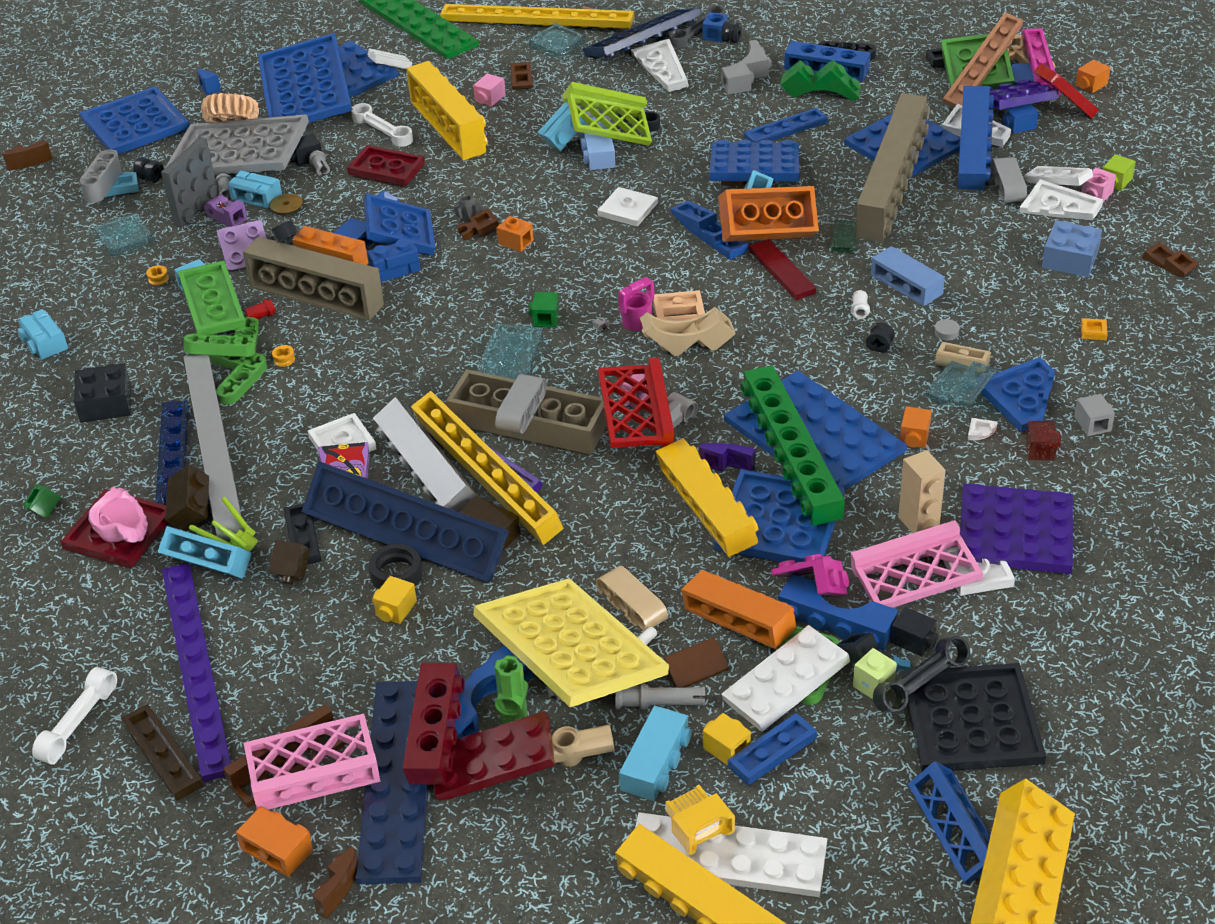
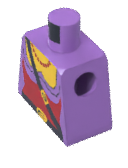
(349, 457)

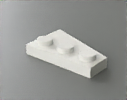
(1060, 202)

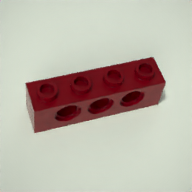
(419, 763)

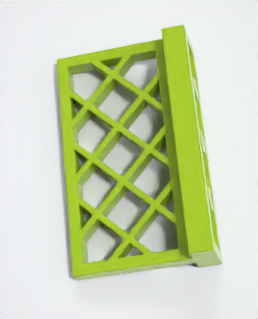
(610, 103)

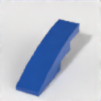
(706, 227)

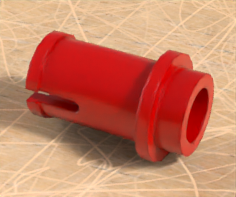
(260, 310)

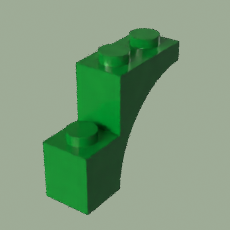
(831, 77)

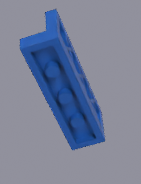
(958, 808)

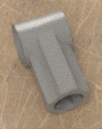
(681, 408)

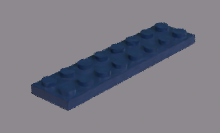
(405, 519)
(392, 809)

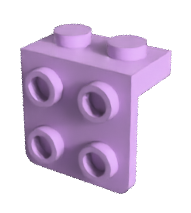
(236, 239)

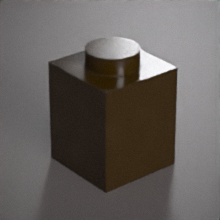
(289, 561)

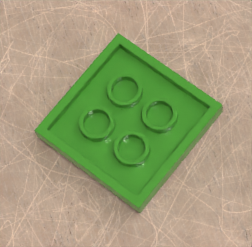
(959, 52)

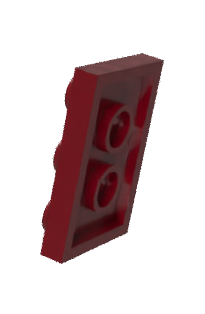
(386, 165)

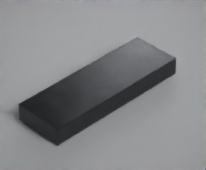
(302, 531)

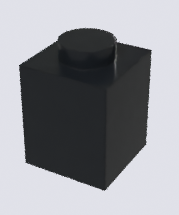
(304, 148)
(914, 632)

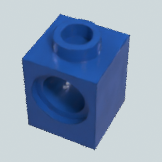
(713, 26)

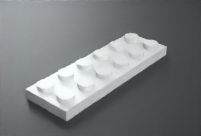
(755, 856)

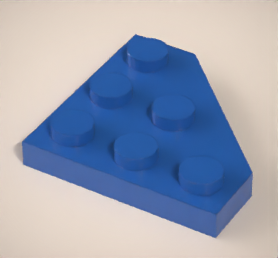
(1021, 392)

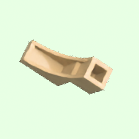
(675, 337)

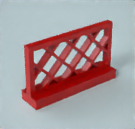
(658, 407)

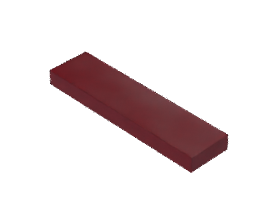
(782, 269)

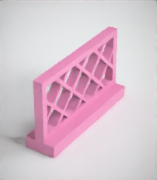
(907, 551)
(315, 780)

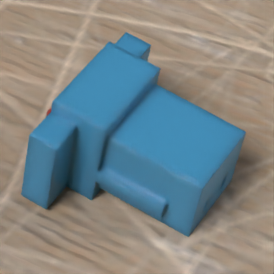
(901, 664)

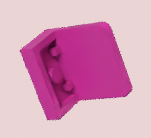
(828, 573)

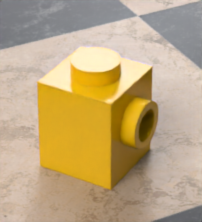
(394, 600)
(725, 737)

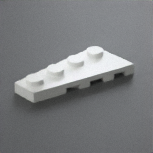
(662, 64)

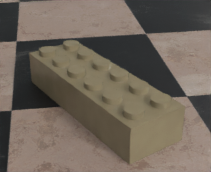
(314, 278)
(561, 421)

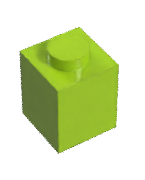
(1122, 168)

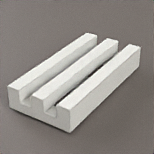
(389, 58)

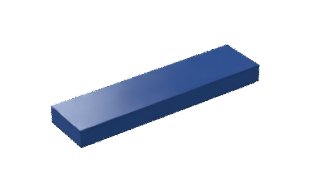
(787, 126)

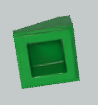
(41, 500)

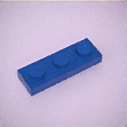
(772, 749)

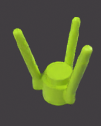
(240, 539)

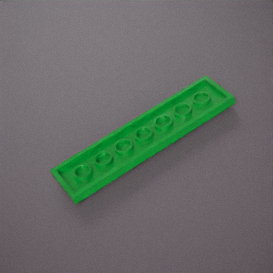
(424, 26)

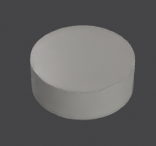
(947, 329)

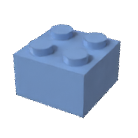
(1071, 248)

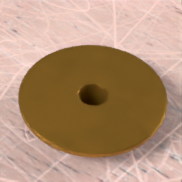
(286, 203)

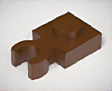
(479, 223)

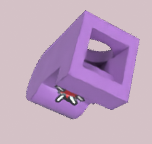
(224, 210)

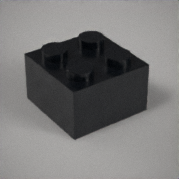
(102, 393)

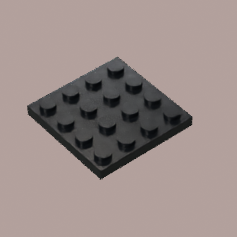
(975, 719)

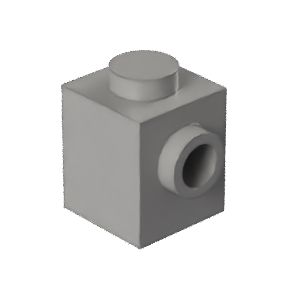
(1094, 414)

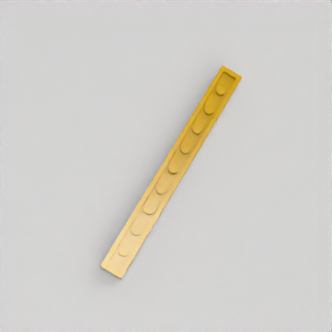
(538, 16)

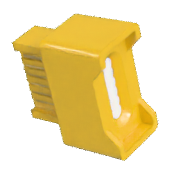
(699, 818)

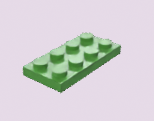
(211, 298)

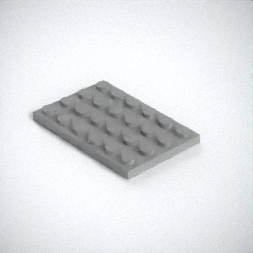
(247, 143)

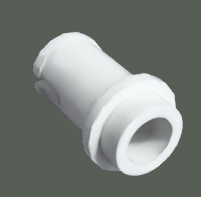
(860, 308)

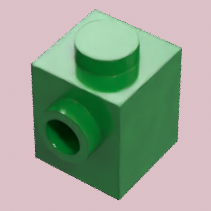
(544, 309)

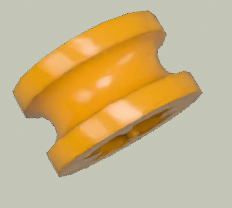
(157, 275)
(283, 355)

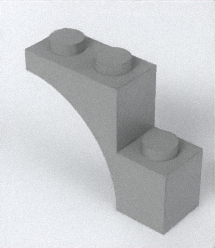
(741, 75)

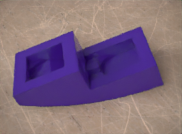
(723, 455)

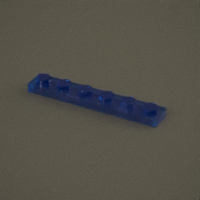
(171, 445)

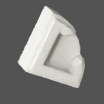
(981, 428)

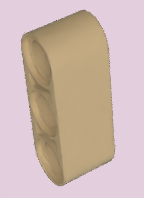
(632, 597)

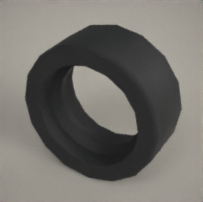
(395, 553)

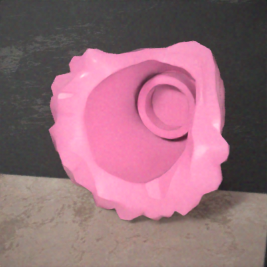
(118, 517)

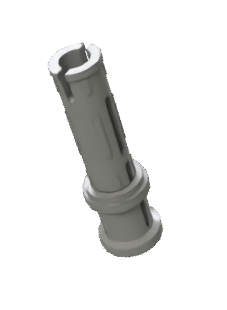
(642, 696)

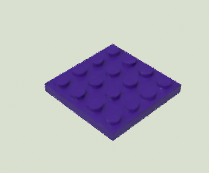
(1018, 527)

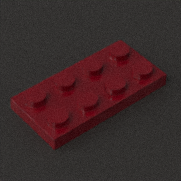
(498, 756)

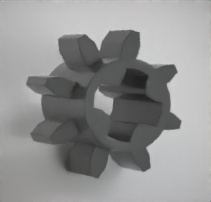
(467, 207)

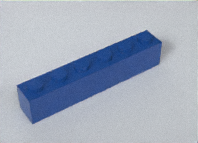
(973, 139)

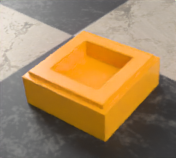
(1094, 329)

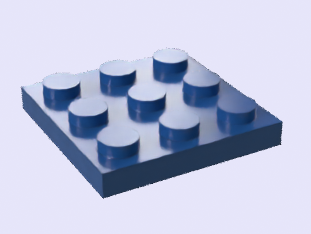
(393, 220)

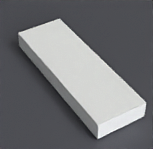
(1059, 175)

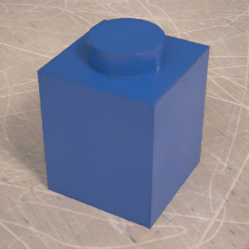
(1020, 118)

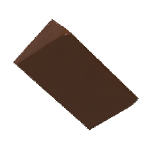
(696, 663)

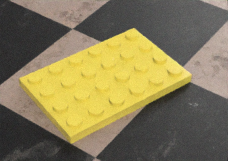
(570, 642)

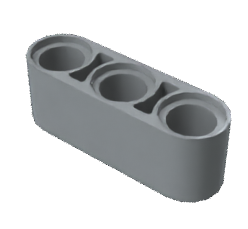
(100, 176)
(1009, 179)
(521, 403)

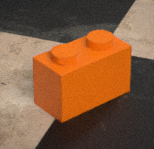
(275, 840)

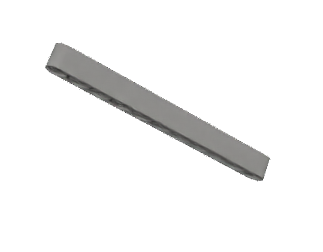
(212, 441)

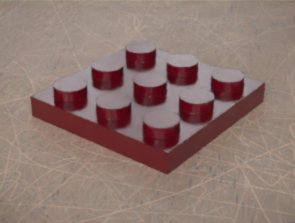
(86, 541)

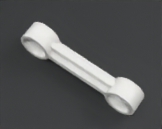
(400, 135)
(51, 745)

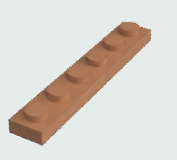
(984, 58)

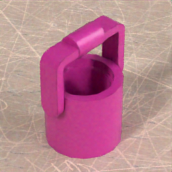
(635, 303)

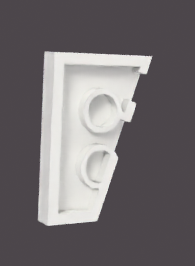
(1000, 133)

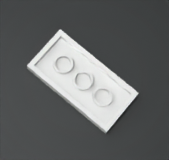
(785, 678)

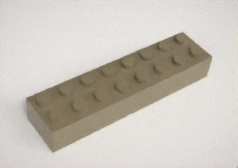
(892, 168)

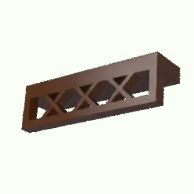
(238, 773)

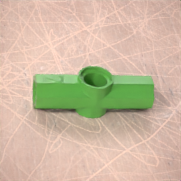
(510, 689)

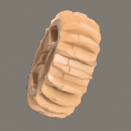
(228, 107)

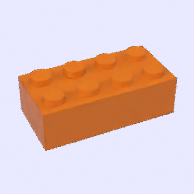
(768, 213)

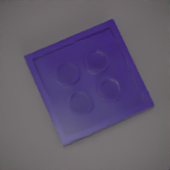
(1021, 94)

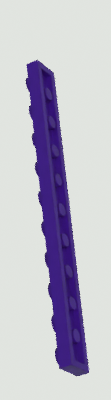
(196, 672)

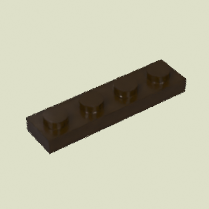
(162, 752)

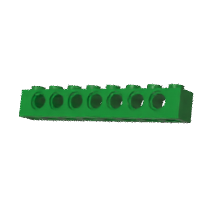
(793, 446)

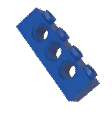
(817, 56)

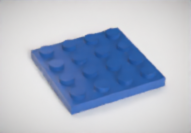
(361, 71)
(134, 120)
(936, 146)
(738, 159)
(782, 527)

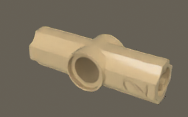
(573, 745)

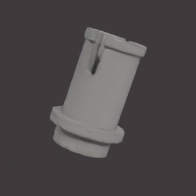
(318, 160)
(222, 182)

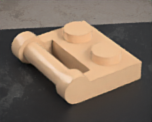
(677, 304)

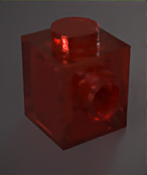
(1042, 440)

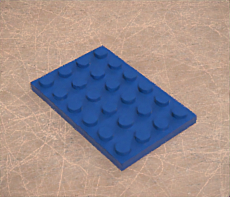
(305, 80)
(844, 437)

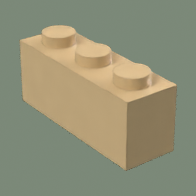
(921, 492)

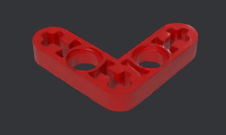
(1058, 82)

